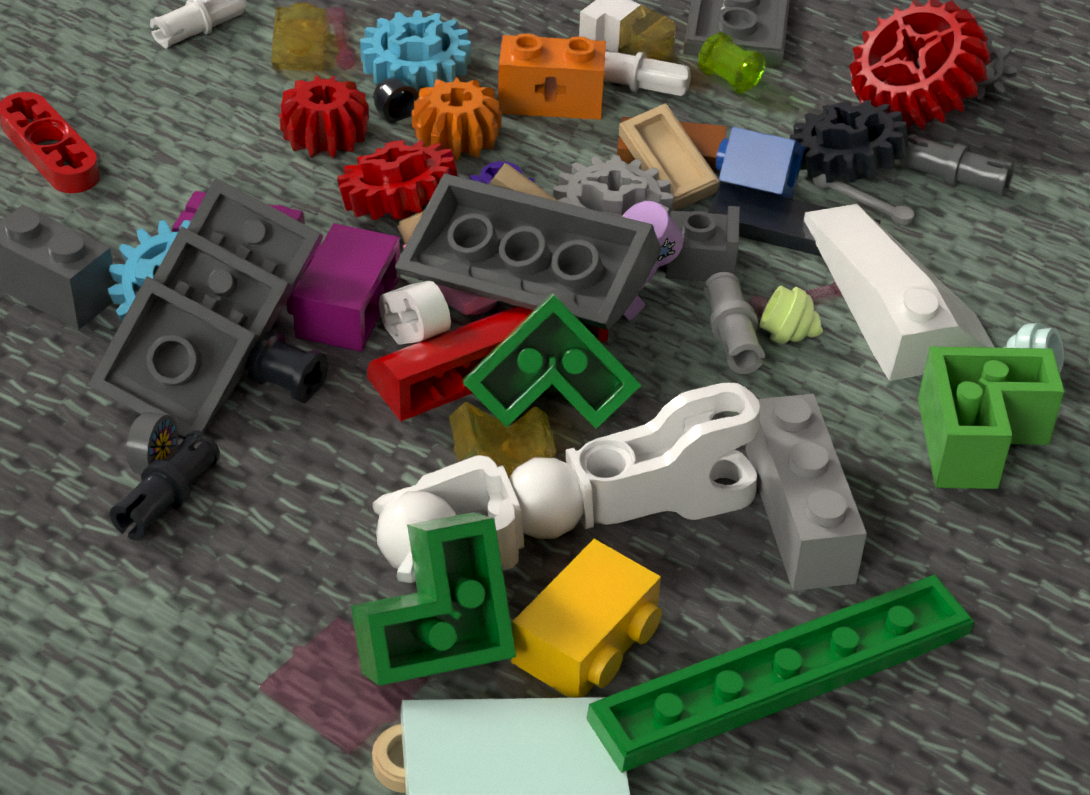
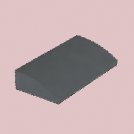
(529, 247)

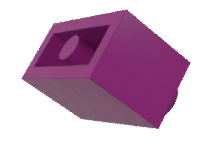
(343, 286)

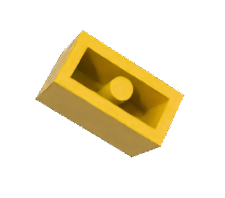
(587, 621)

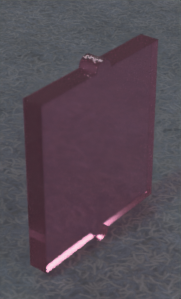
(330, 692)

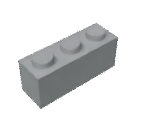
(806, 494)

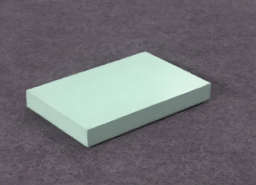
(505, 748)

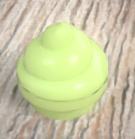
(790, 316)

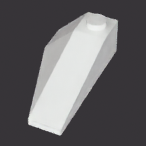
(891, 292)

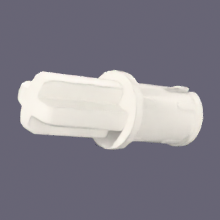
(193, 19)
(646, 73)

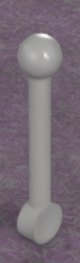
(900, 214)

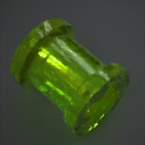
(737, 66)

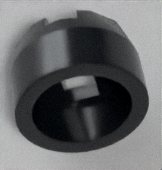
(395, 99)

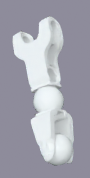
(605, 482)

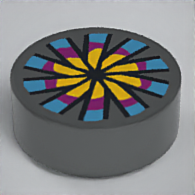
(150, 439)

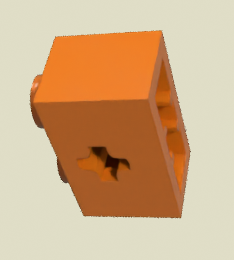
(551, 76)

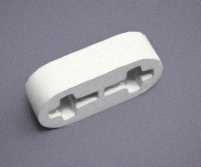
(415, 312)

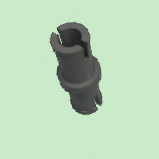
(958, 165)

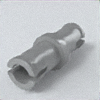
(734, 323)

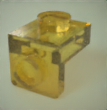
(300, 37)
(510, 447)

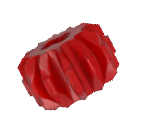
(324, 115)

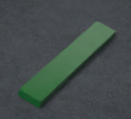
(776, 672)

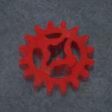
(395, 179)

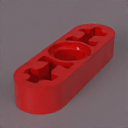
(49, 159)

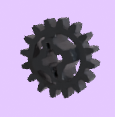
(851, 140)

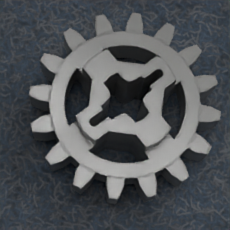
(612, 186)

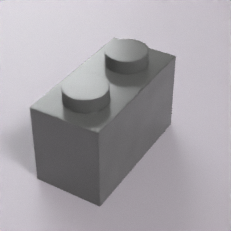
(54, 267)

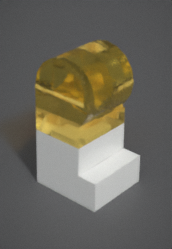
(629, 28)

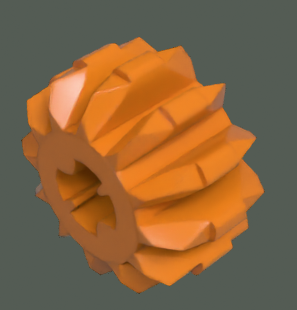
(457, 117)

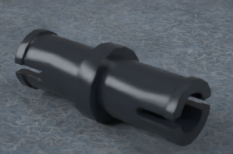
(164, 485)

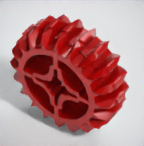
(950, 55)

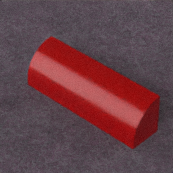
(434, 369)

